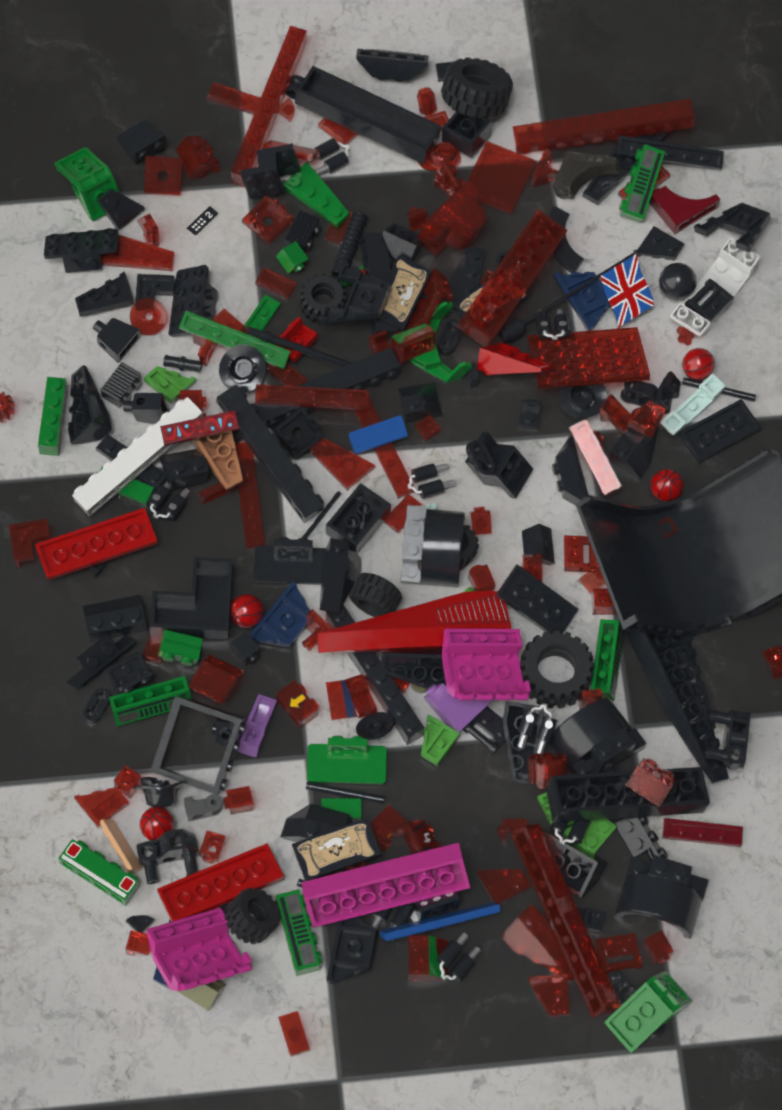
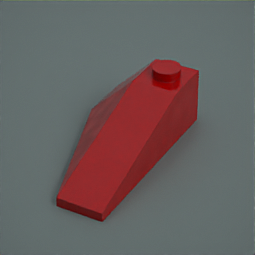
(506, 359)

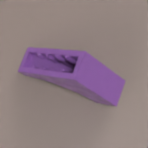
(451, 710)

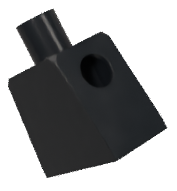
(116, 337)
(147, 407)

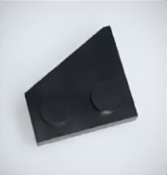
(118, 207)
(660, 245)

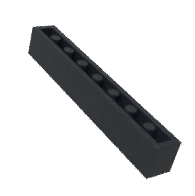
(271, 455)
(382, 685)

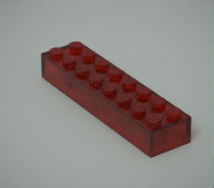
(511, 278)

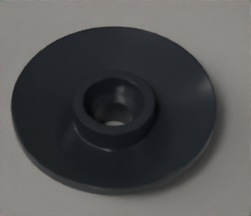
(375, 725)

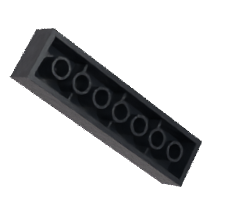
(607, 797)

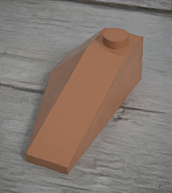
(221, 457)

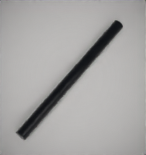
(321, 515)

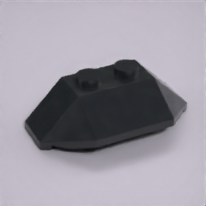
(391, 64)
(569, 473)
(313, 821)

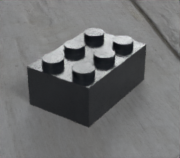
(358, 517)

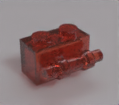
(197, 156)

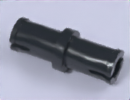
(182, 363)

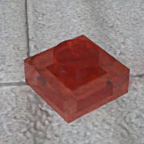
(427, 428)

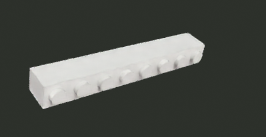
(131, 461)

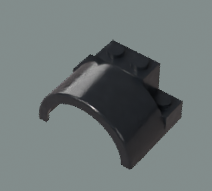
(434, 545)
(596, 730)
(663, 892)

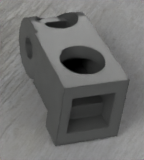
(202, 808)

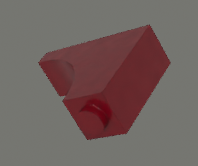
(680, 211)

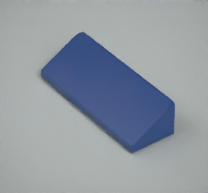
(377, 434)

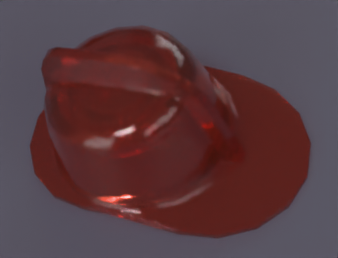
(441, 152)

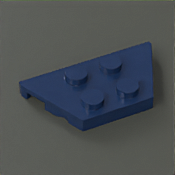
(588, 302)
(284, 620)

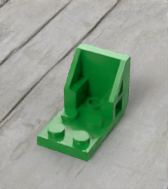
(88, 178)
(647, 1010)

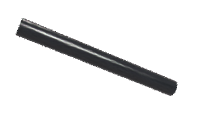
(727, 391)
(345, 792)

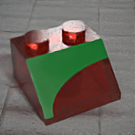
(413, 342)
(423, 958)

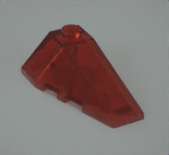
(535, 939)

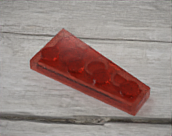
(139, 255)

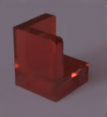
(378, 342)
(137, 943)

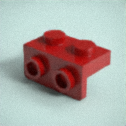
(299, 334)

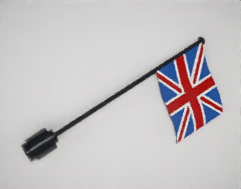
(622, 286)

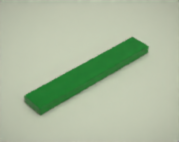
(230, 337)

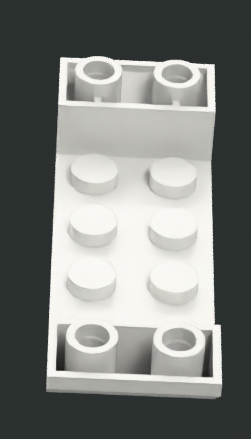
(730, 272)

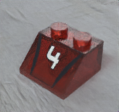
(419, 836)

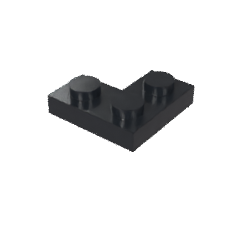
(153, 284)

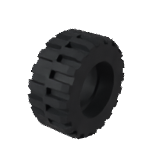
(476, 88)
(562, 646)

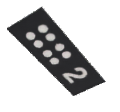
(202, 220)

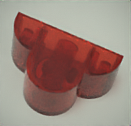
(457, 219)

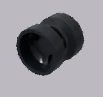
(295, 82)

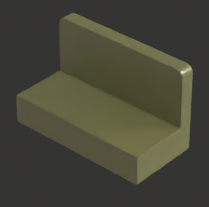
(205, 994)

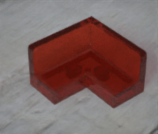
(23, 534)

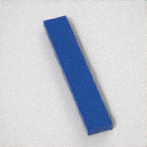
(439, 921)

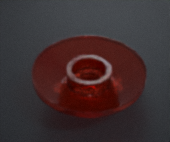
(139, 312)

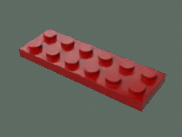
(96, 544)
(220, 883)

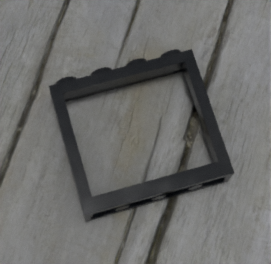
(168, 733)

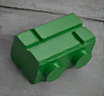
(180, 647)

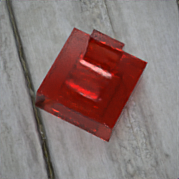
(416, 218)

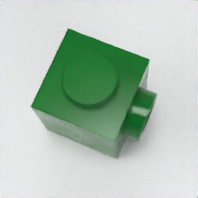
(292, 258)

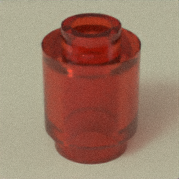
(426, 101)

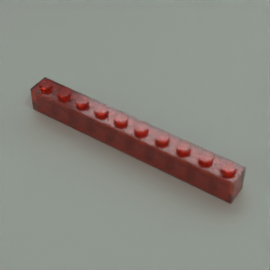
(269, 102)
(603, 126)
(565, 920)

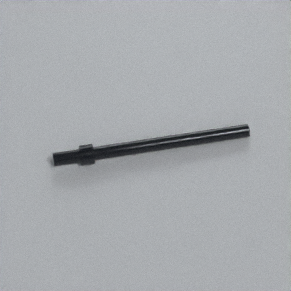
(267, 336)

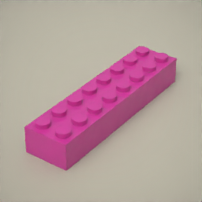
(385, 885)

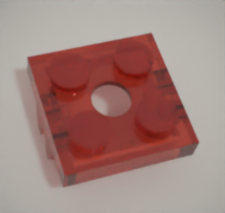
(172, 166)
(271, 209)

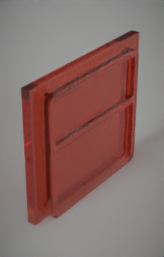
(501, 176)

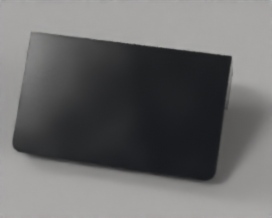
(539, 541)

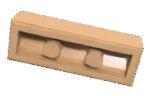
(120, 845)

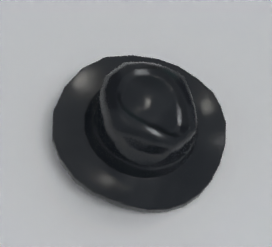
(242, 367)
(582, 400)
(158, 793)

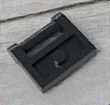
(713, 304)
(490, 723)

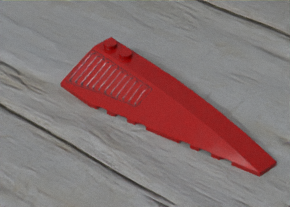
(418, 626)

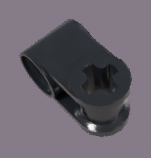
(639, 393)

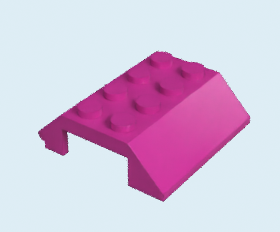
(483, 664)
(196, 951)

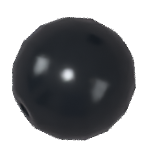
(677, 281)

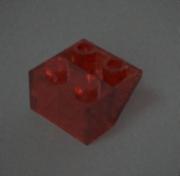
(216, 679)
(651, 781)

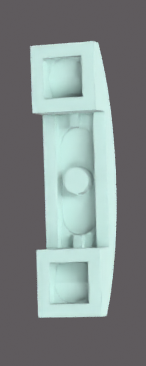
(693, 406)

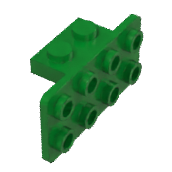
(346, 762)

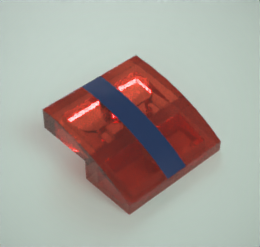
(339, 701)

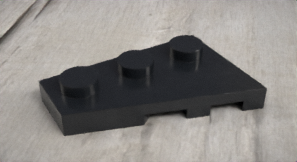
(112, 295)

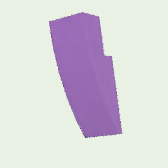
(257, 725)

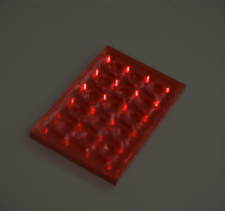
(590, 358)

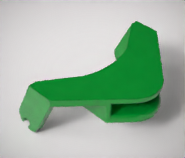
(431, 362)

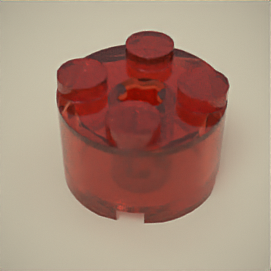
(544, 766)

